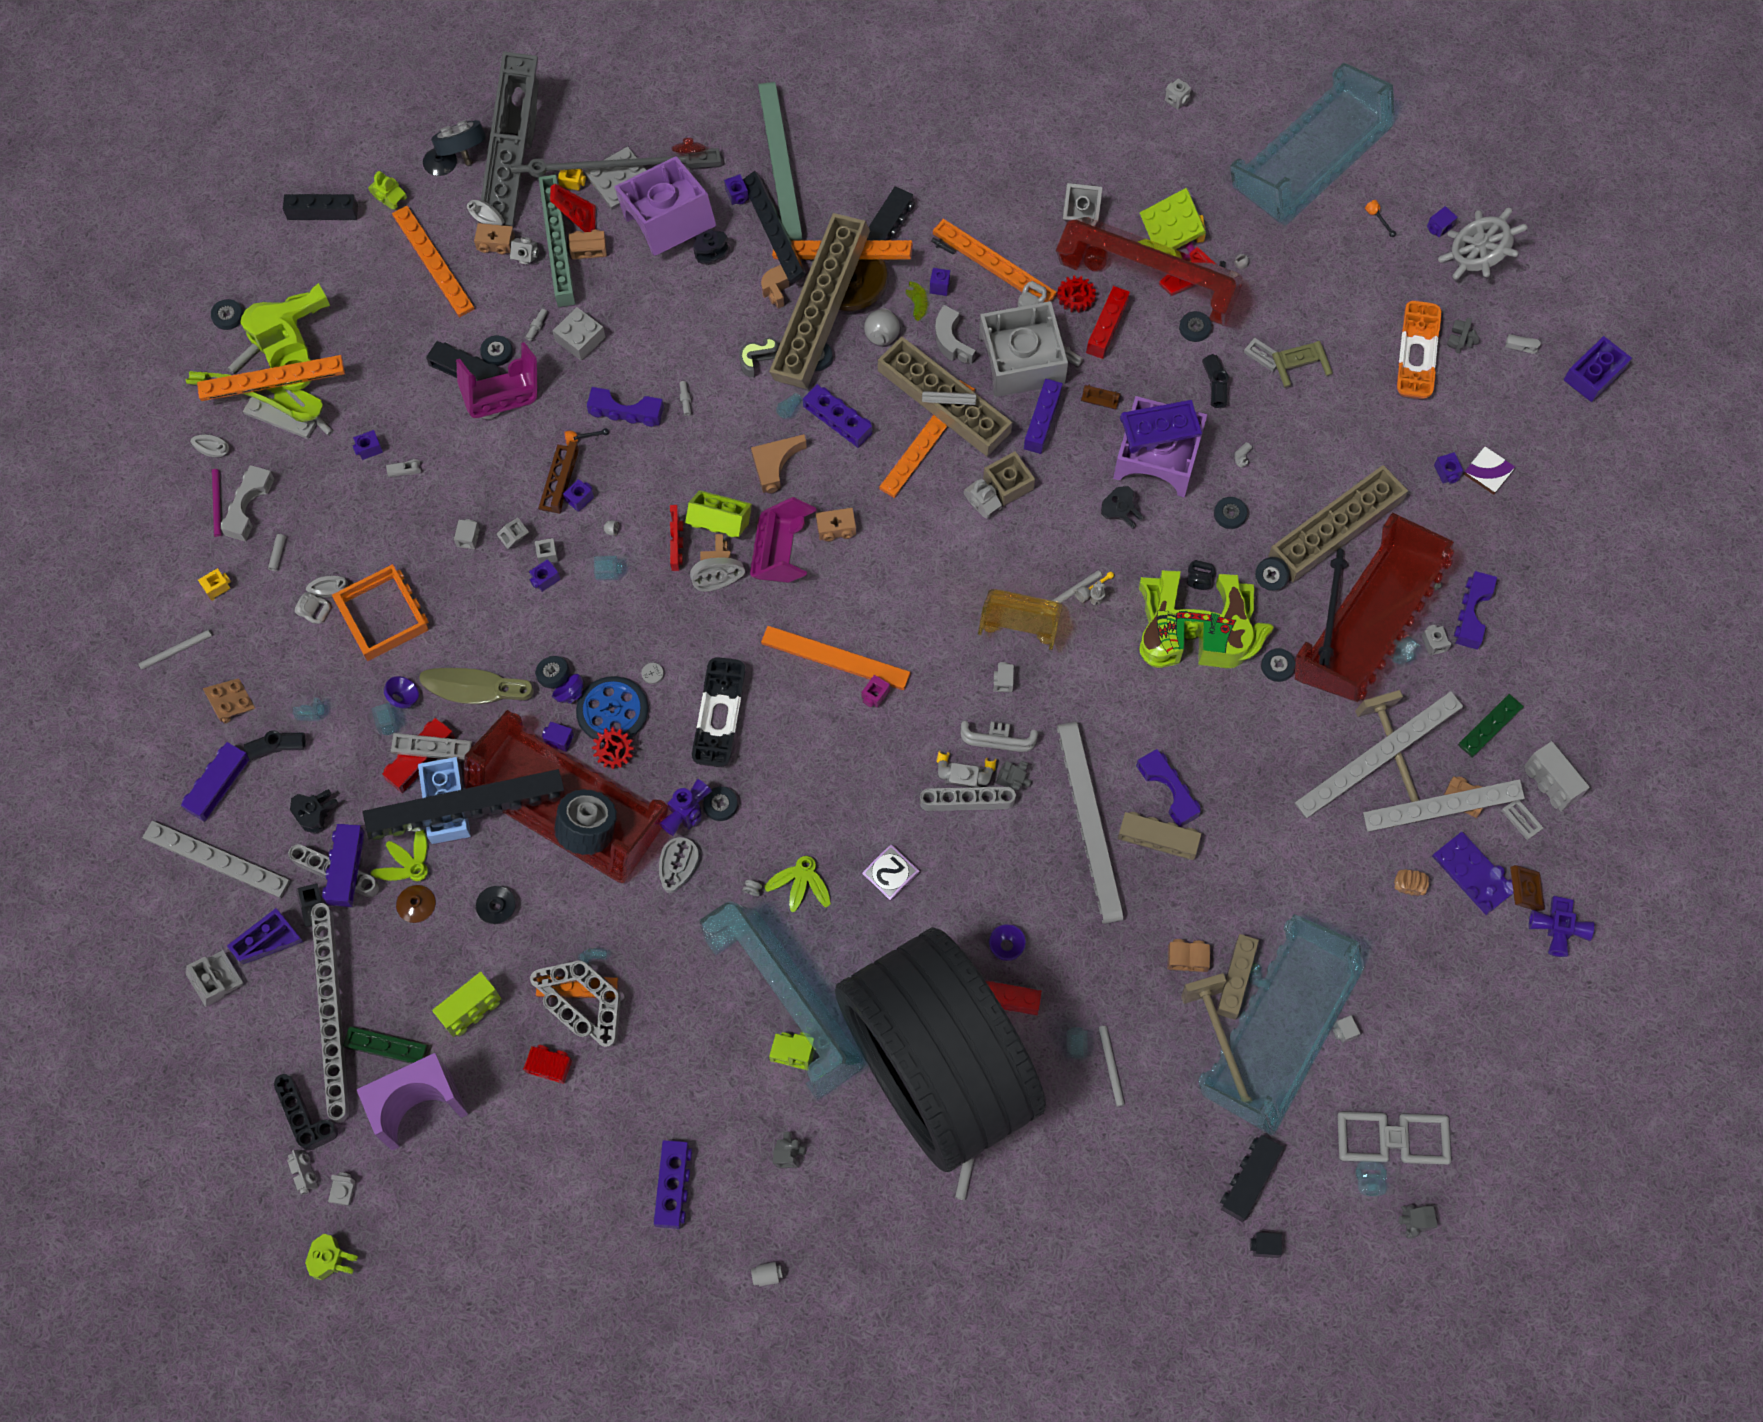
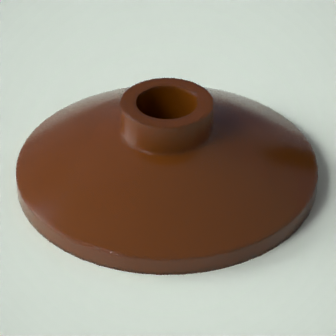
(419, 911)

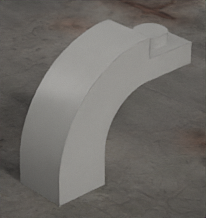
(946, 342)

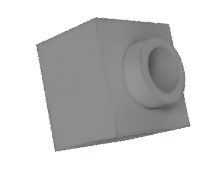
(546, 546)
(1345, 1029)

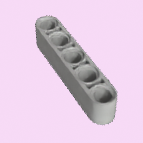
(975, 793)
(311, 856)

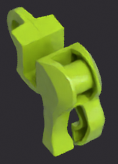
(275, 329)

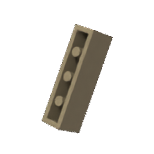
(1159, 835)
(1237, 976)

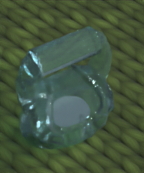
(1371, 1183)

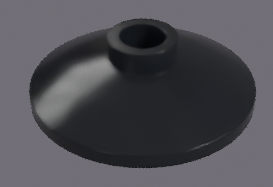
(440, 166)
(492, 896)

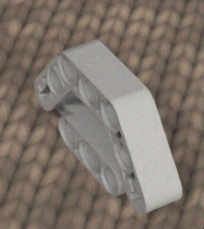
(563, 1004)

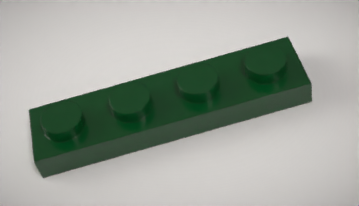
(1490, 725)
(384, 1046)

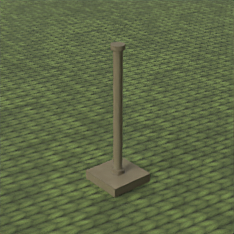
(1379, 705)
(1204, 990)

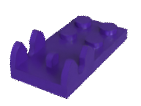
(1160, 425)
(1474, 873)

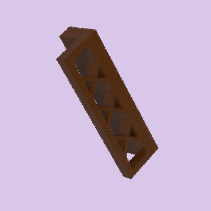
(562, 480)

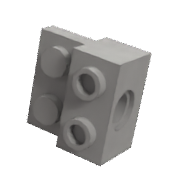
(204, 982)

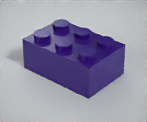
(1597, 369)

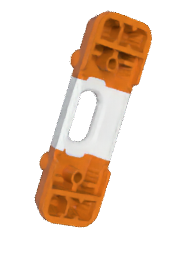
(1420, 327)

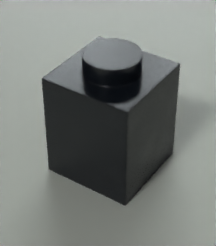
(1266, 1245)

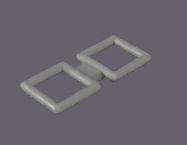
(1394, 1137)

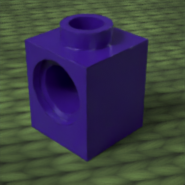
(736, 184)
(1441, 222)
(939, 281)
(368, 438)
(1450, 462)
(578, 502)
(544, 568)
(558, 736)

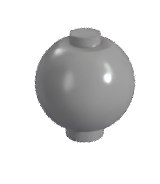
(881, 327)

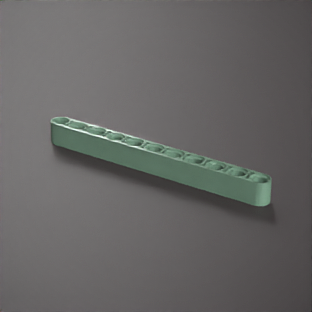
(780, 160)

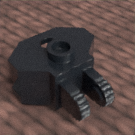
(708, 244)
(1121, 507)
(310, 812)

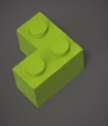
(792, 1051)

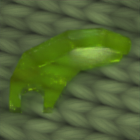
(919, 298)

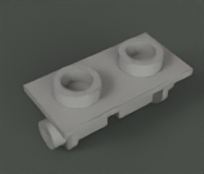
(300, 1162)

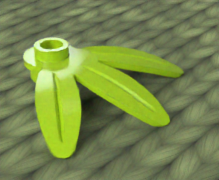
(410, 865)
(801, 876)

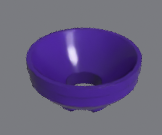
(404, 688)
(569, 690)
(1010, 933)

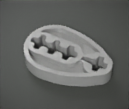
(723, 566)
(688, 864)

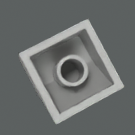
(1081, 201)

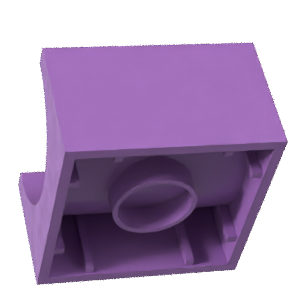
(666, 205)
(1167, 461)
(397, 1092)

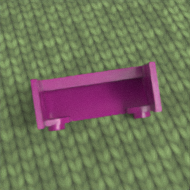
(502, 391)
(775, 540)

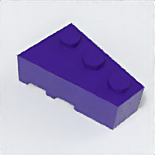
(264, 938)

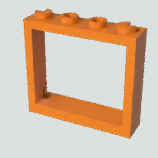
(367, 584)

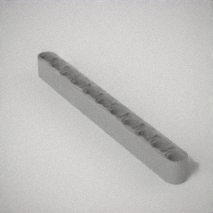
(1091, 825)
(334, 1020)

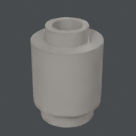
(766, 1274)

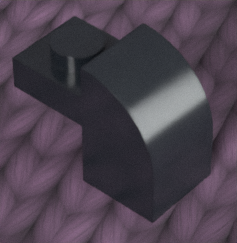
(308, 897)

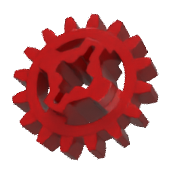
(1076, 294)
(616, 755)

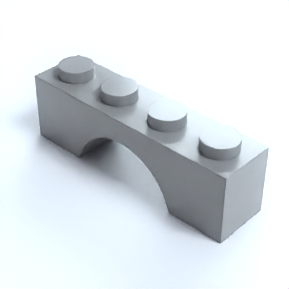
(255, 483)

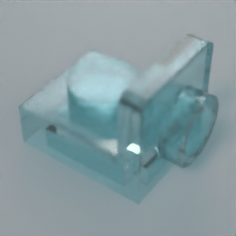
(308, 713)

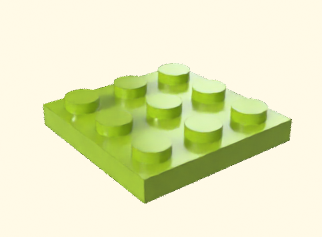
(1173, 220)

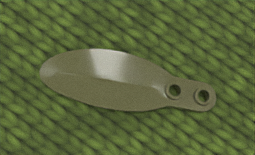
(473, 685)

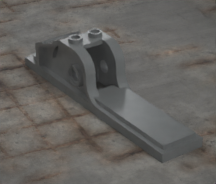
(505, 150)

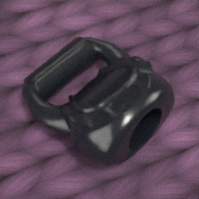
(1199, 579)

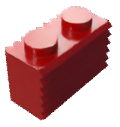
(548, 1064)

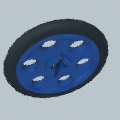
(621, 686)

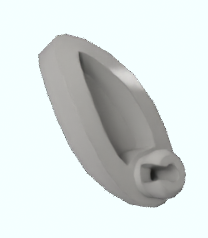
(484, 212)
(210, 445)
(326, 586)

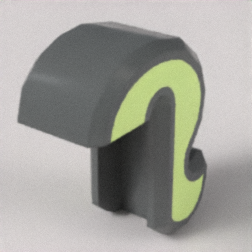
(756, 352)

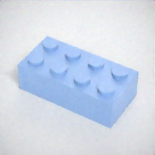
(440, 778)

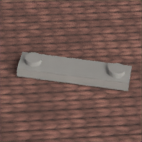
(273, 416)
(429, 746)

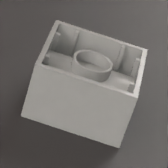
(1023, 348)

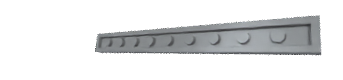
(1378, 755)

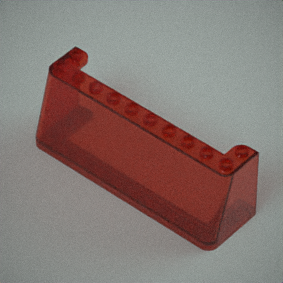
(1086, 231)
(1378, 609)
(511, 753)

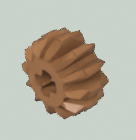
(1411, 882)

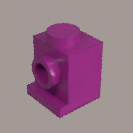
(878, 686)

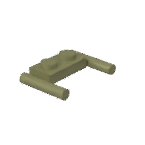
(1299, 357)

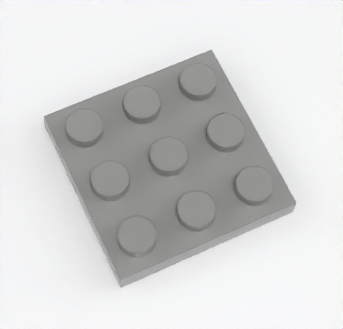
(606, 178)

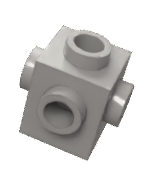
(1178, 93)
(524, 250)

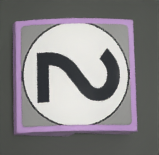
(891, 872)

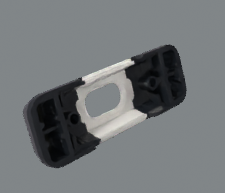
(721, 685)

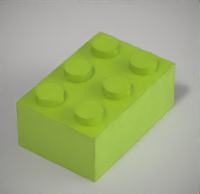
(718, 513)
(467, 1005)

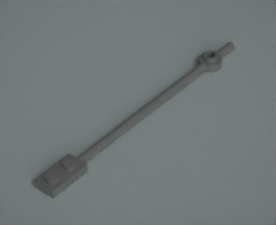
(705, 158)

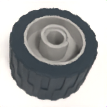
(585, 822)

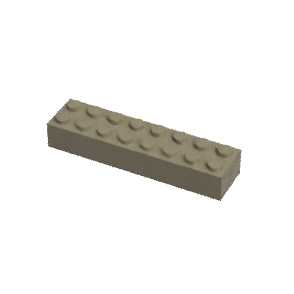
(917, 373)
(1339, 522)

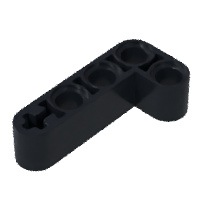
(299, 1111)

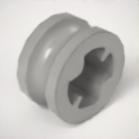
(752, 888)

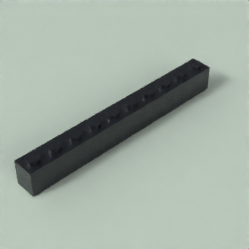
(463, 804)

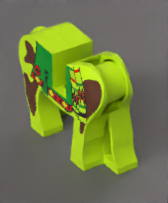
(1223, 637)

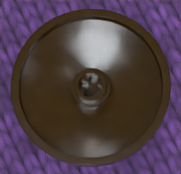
(866, 285)

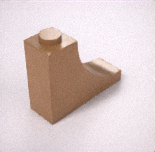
(771, 457)

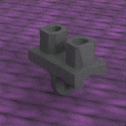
(1462, 327)

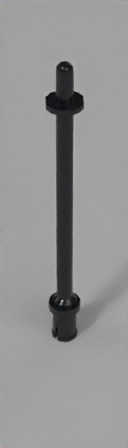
(1326, 651)

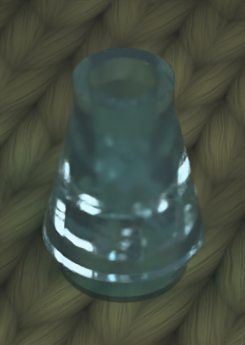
(788, 406)

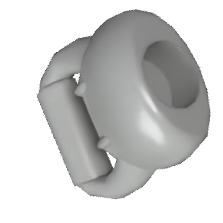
(1027, 298)
(307, 606)

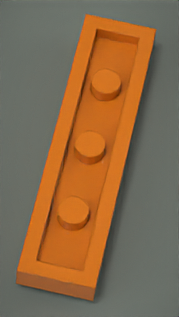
(576, 989)

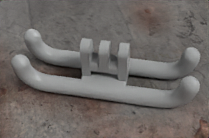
(998, 738)

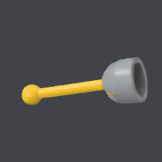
(1083, 593)

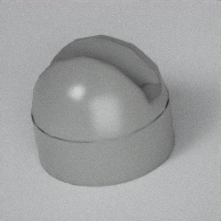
(1242, 263)
(609, 527)

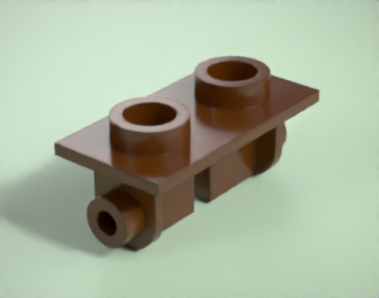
(1100, 397)

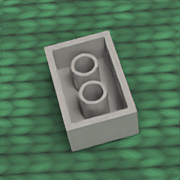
(1556, 776)

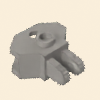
(982, 498)

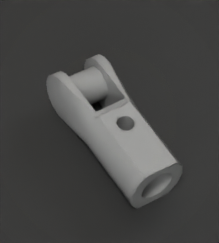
(1523, 344)
(400, 469)

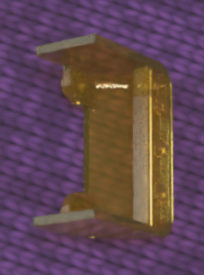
(1021, 614)

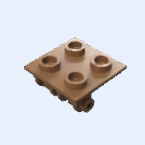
(228, 699)

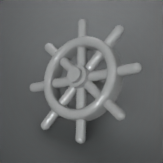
(1482, 243)

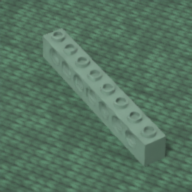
(557, 245)

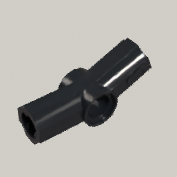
(1216, 372)
(286, 741)

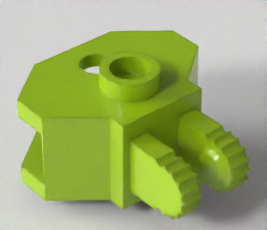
(386, 190)
(329, 1258)

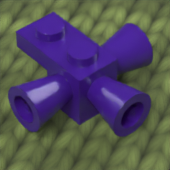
(685, 807)
(1561, 925)

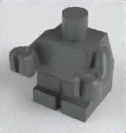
(1013, 776)
(786, 1151)
(1417, 1219)

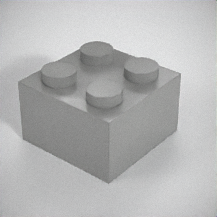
(579, 333)

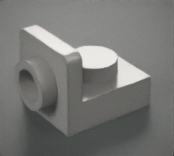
(341, 1189)

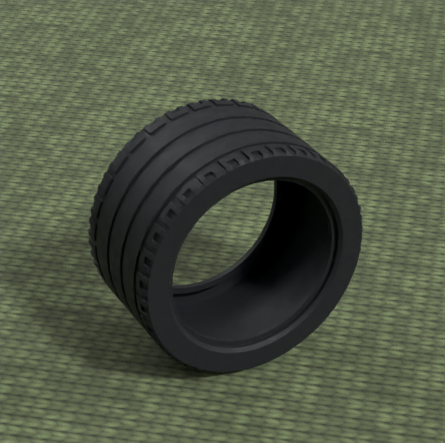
(941, 1048)

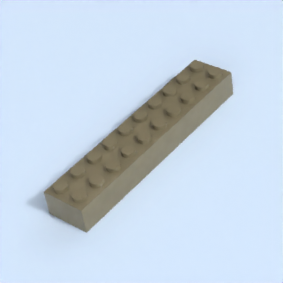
(819, 301)

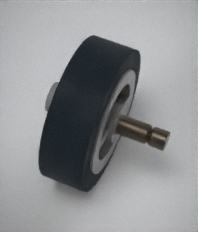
(459, 139)

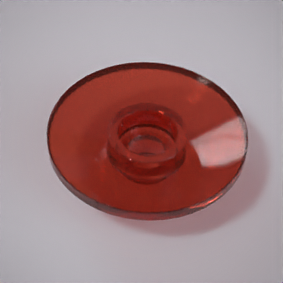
(688, 146)

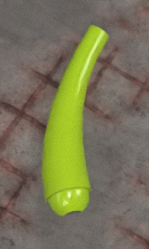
(281, 401)

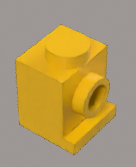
(571, 179)
(215, 583)

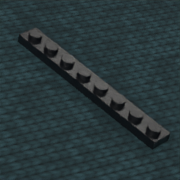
(774, 228)

